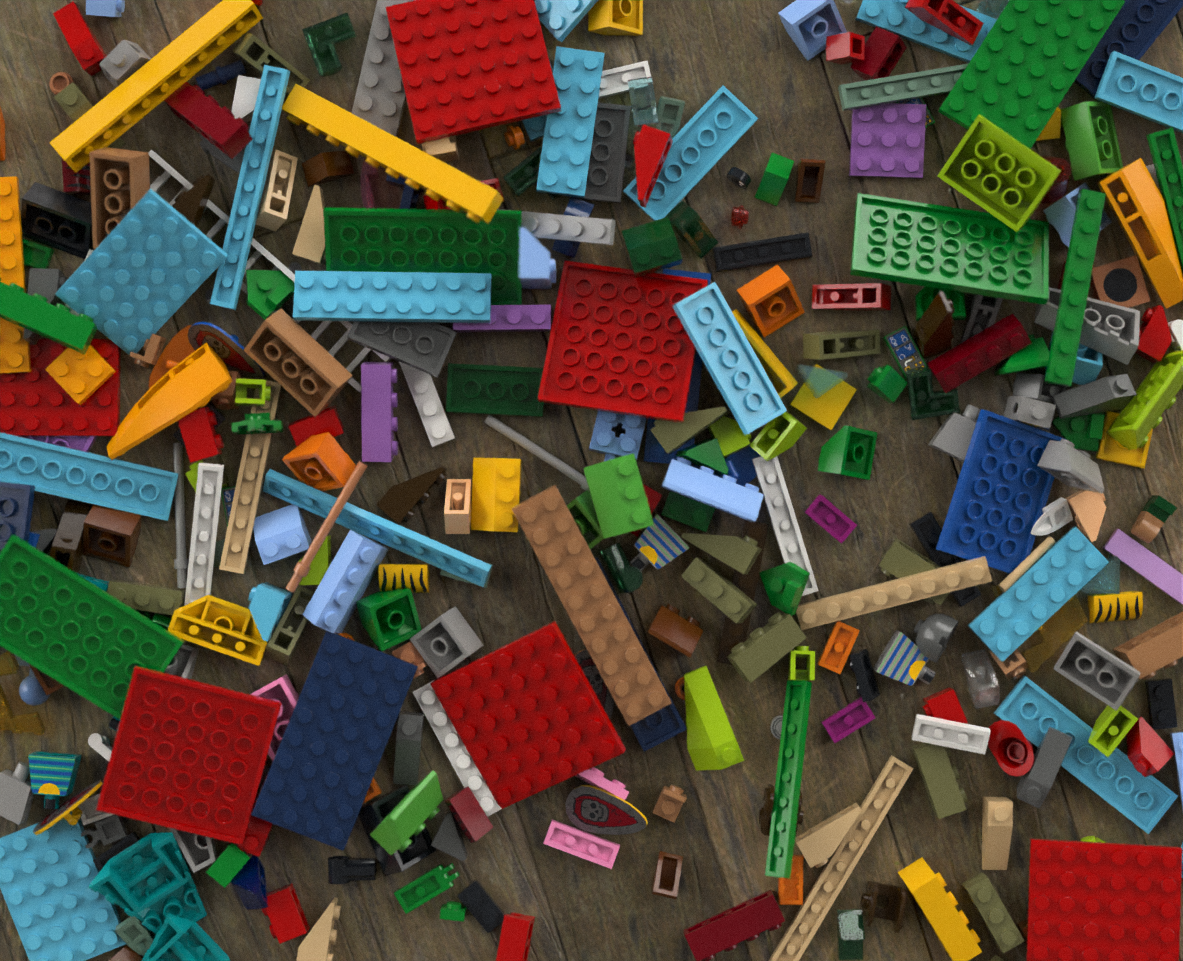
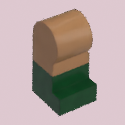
(1152, 518)

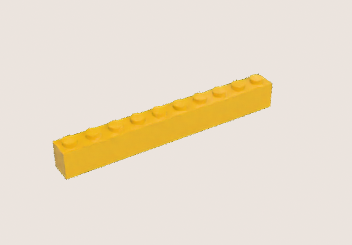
(155, 81)
(393, 154)

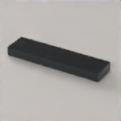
(762, 252)
(928, 533)

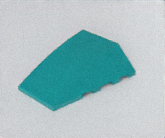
(151, 882)
(183, 941)

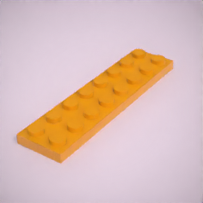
(13, 346)

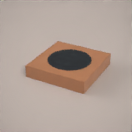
(1120, 283)

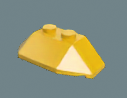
(220, 627)

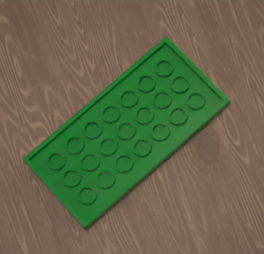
(1028, 64)
(427, 243)
(949, 249)
(75, 628)

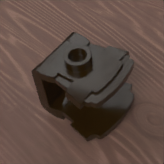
(764, 813)
(892, 911)

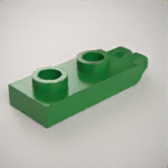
(425, 887)

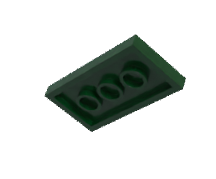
(494, 390)

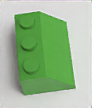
(1091, 140)
(618, 496)
(409, 815)

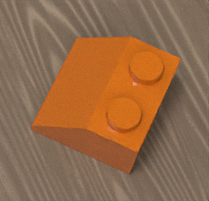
(771, 300)
(320, 463)

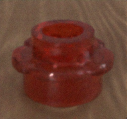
(739, 216)

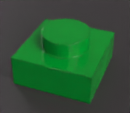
(453, 911)

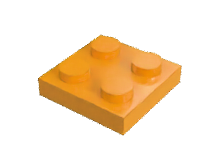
(80, 373)

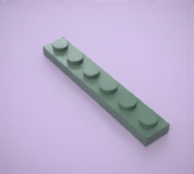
(899, 87)

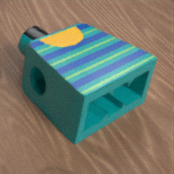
(53, 775)

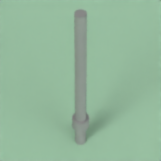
(537, 451)
(180, 562)

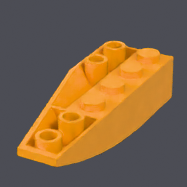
(1147, 227)
(172, 398)

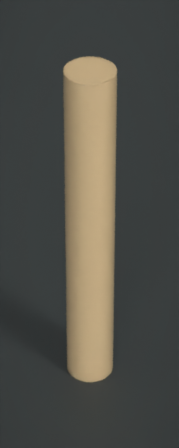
(1026, 564)

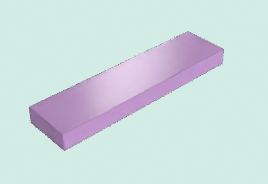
(1146, 564)

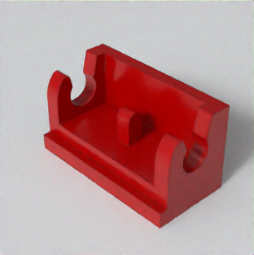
(310, 425)
(515, 937)

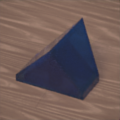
(251, 884)

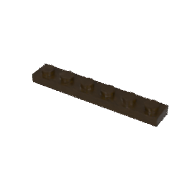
(737, 633)

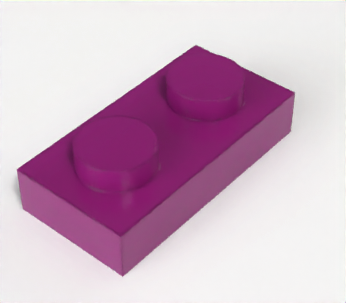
(830, 518)
(848, 720)

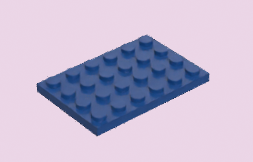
(998, 493)

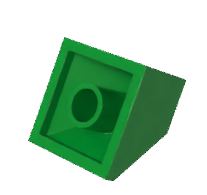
(1030, 357)
(849, 453)
(389, 617)

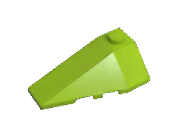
(708, 729)

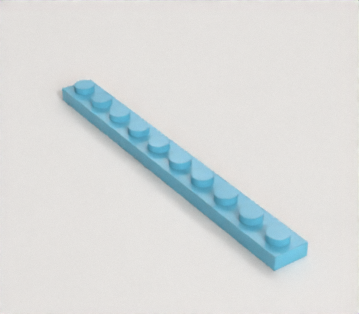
(250, 186)
(378, 528)

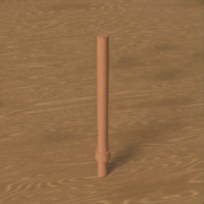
(302, 568)

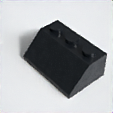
(57, 220)
(374, 813)

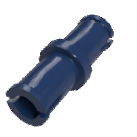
(221, 75)

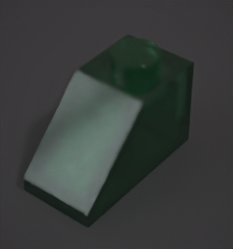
(692, 229)

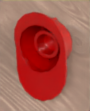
(1010, 748)

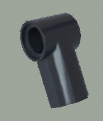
(343, 869)

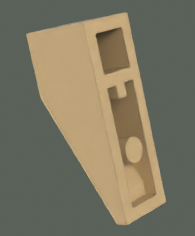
(277, 191)
(311, 237)
(996, 832)
(824, 838)

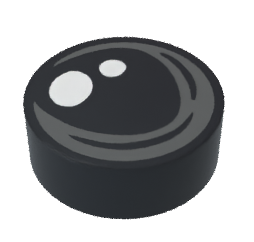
(739, 177)

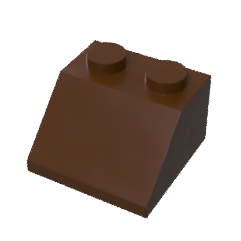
(111, 534)
(675, 630)

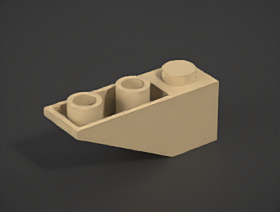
(319, 939)

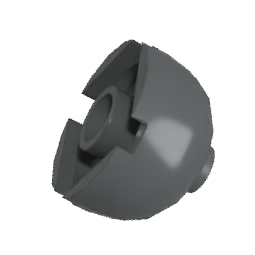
(934, 634)

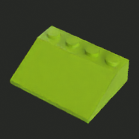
(999, 173)
(1151, 399)

